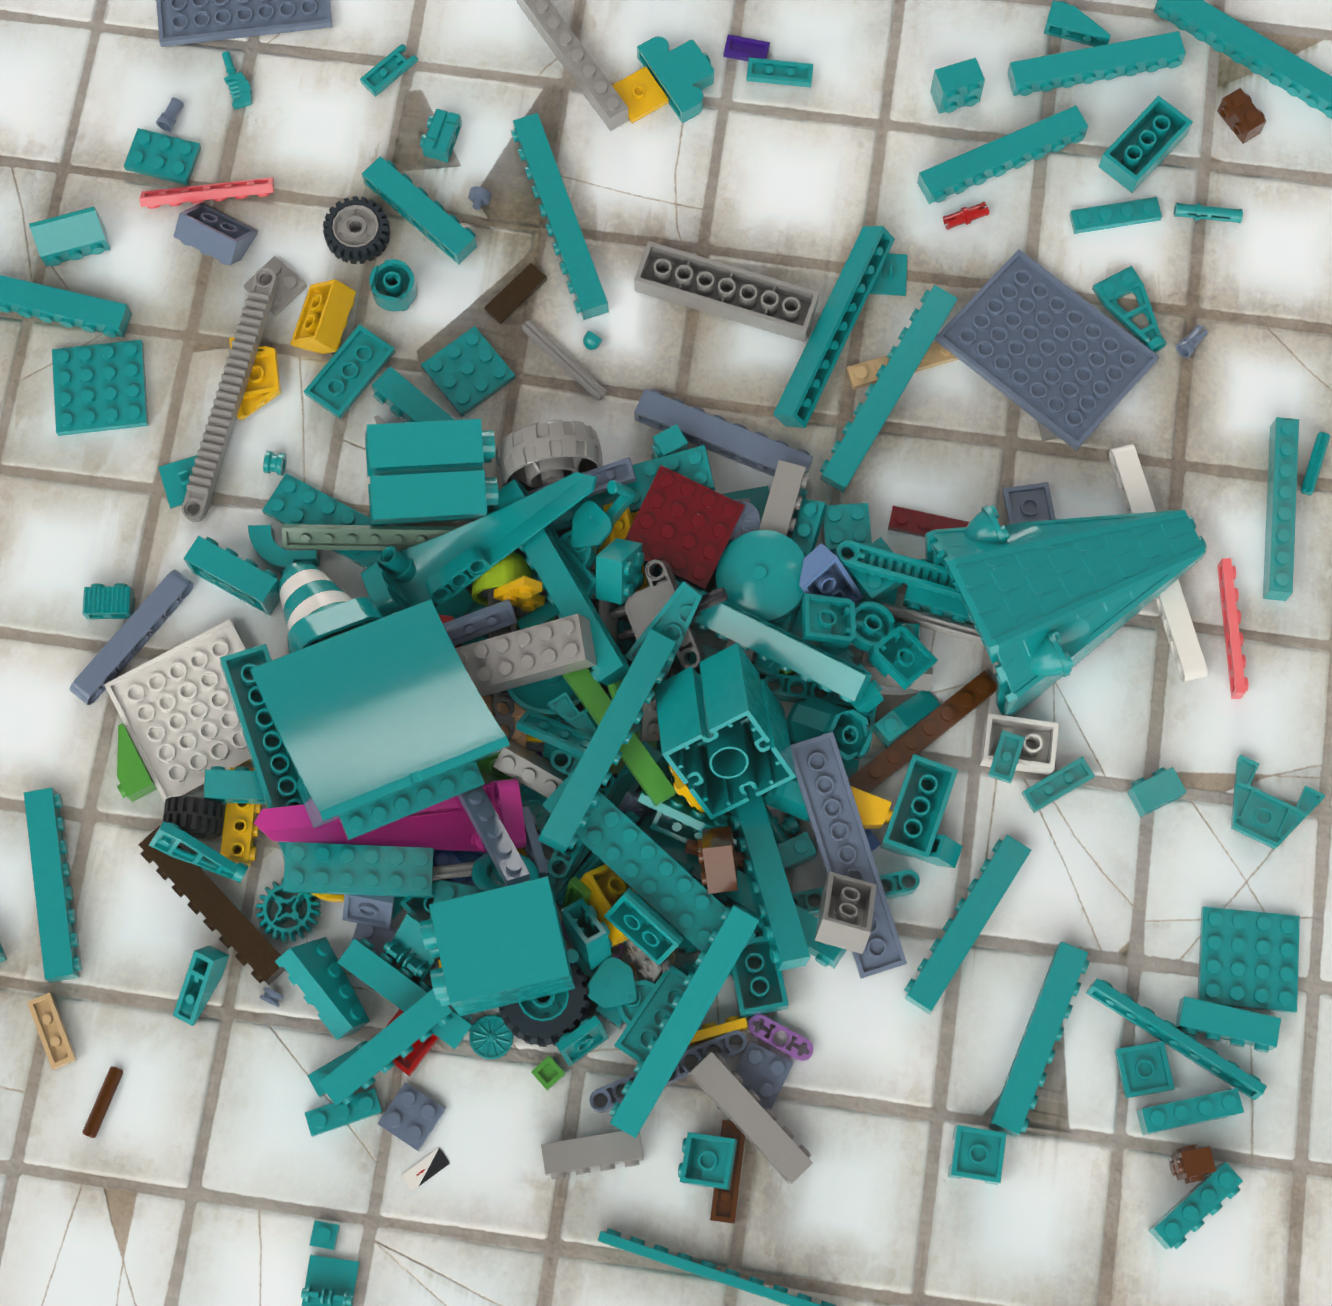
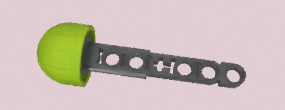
(504, 572)

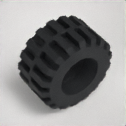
(195, 816)

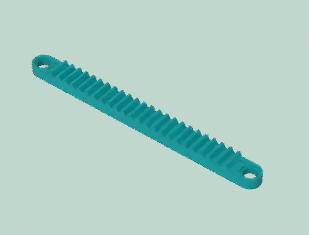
(898, 568)

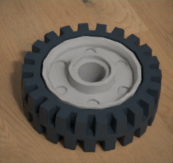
(354, 215)

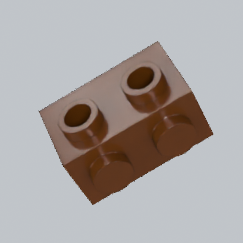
(1241, 115)
(1192, 1163)

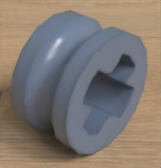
(271, 997)

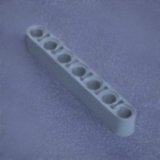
(131, 637)
(698, 1052)

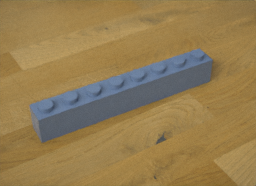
(717, 434)

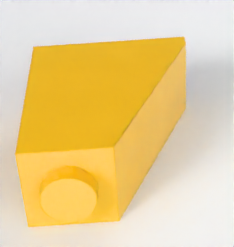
(872, 809)

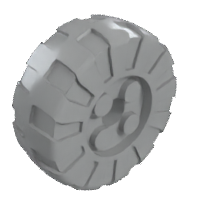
(547, 453)

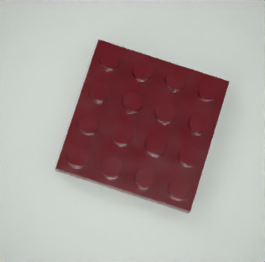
(684, 526)

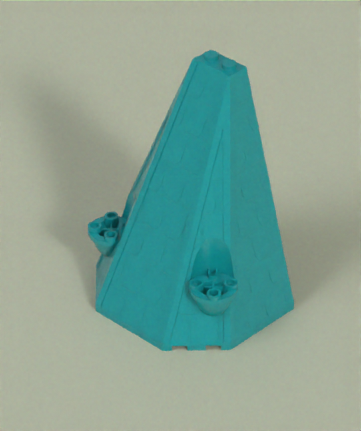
(1058, 586)

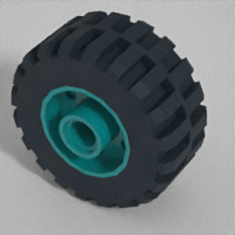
(548, 1021)

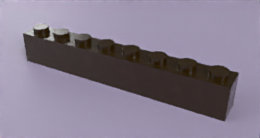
(218, 911)

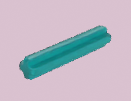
(1315, 463)

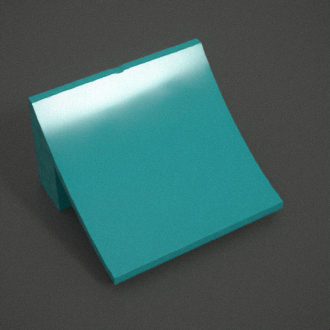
(379, 720)

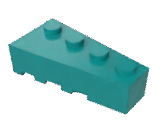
(325, 986)

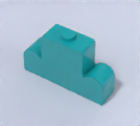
(679, 73)

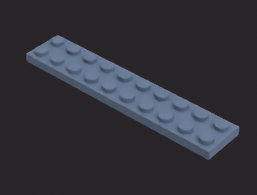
(845, 843)

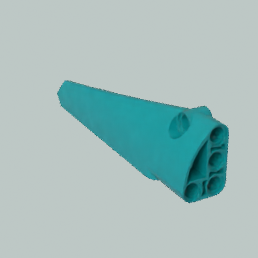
(459, 557)

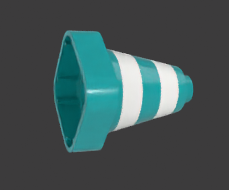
(318, 607)

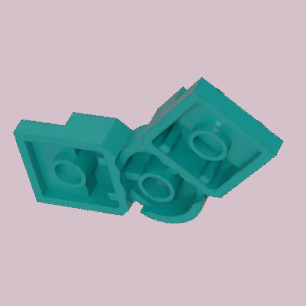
(889, 648)

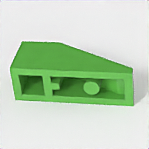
(131, 770)

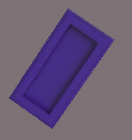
(745, 48)

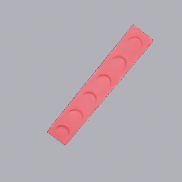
(200, 193)
(1231, 621)

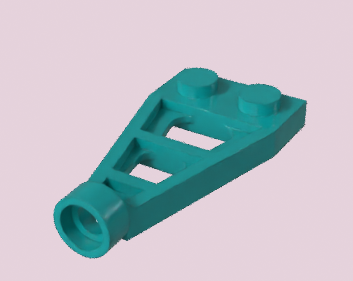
(1120, 285)
(170, 835)

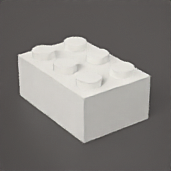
(1039, 745)

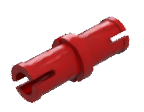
(966, 215)

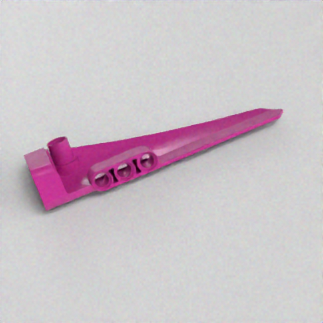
(436, 827)

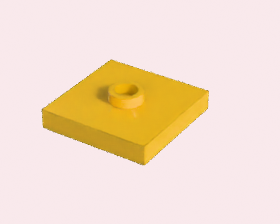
(640, 94)

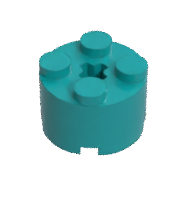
(393, 285)

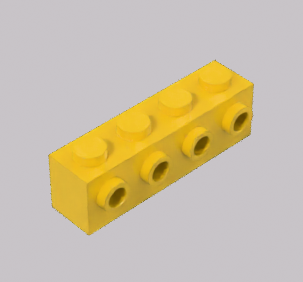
(240, 831)

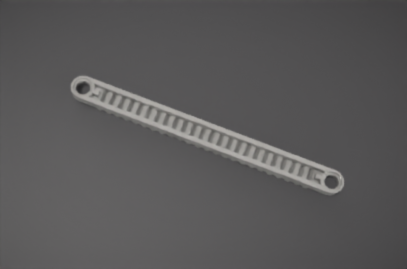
(230, 394)

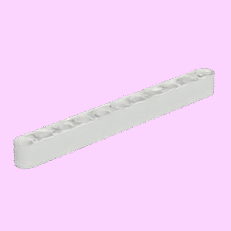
(1171, 602)

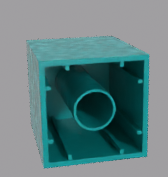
(497, 947)

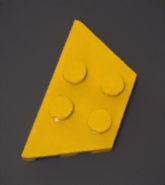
(262, 383)

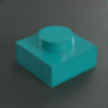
(324, 1235)

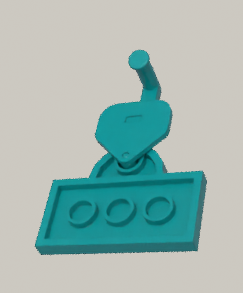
(590, 530)
(615, 986)

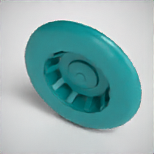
(487, 876)

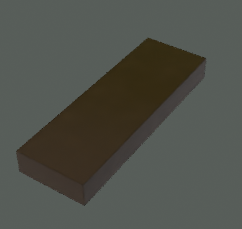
(515, 293)

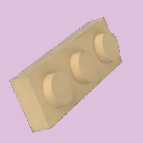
(51, 1031)

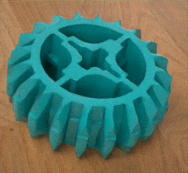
(283, 916)

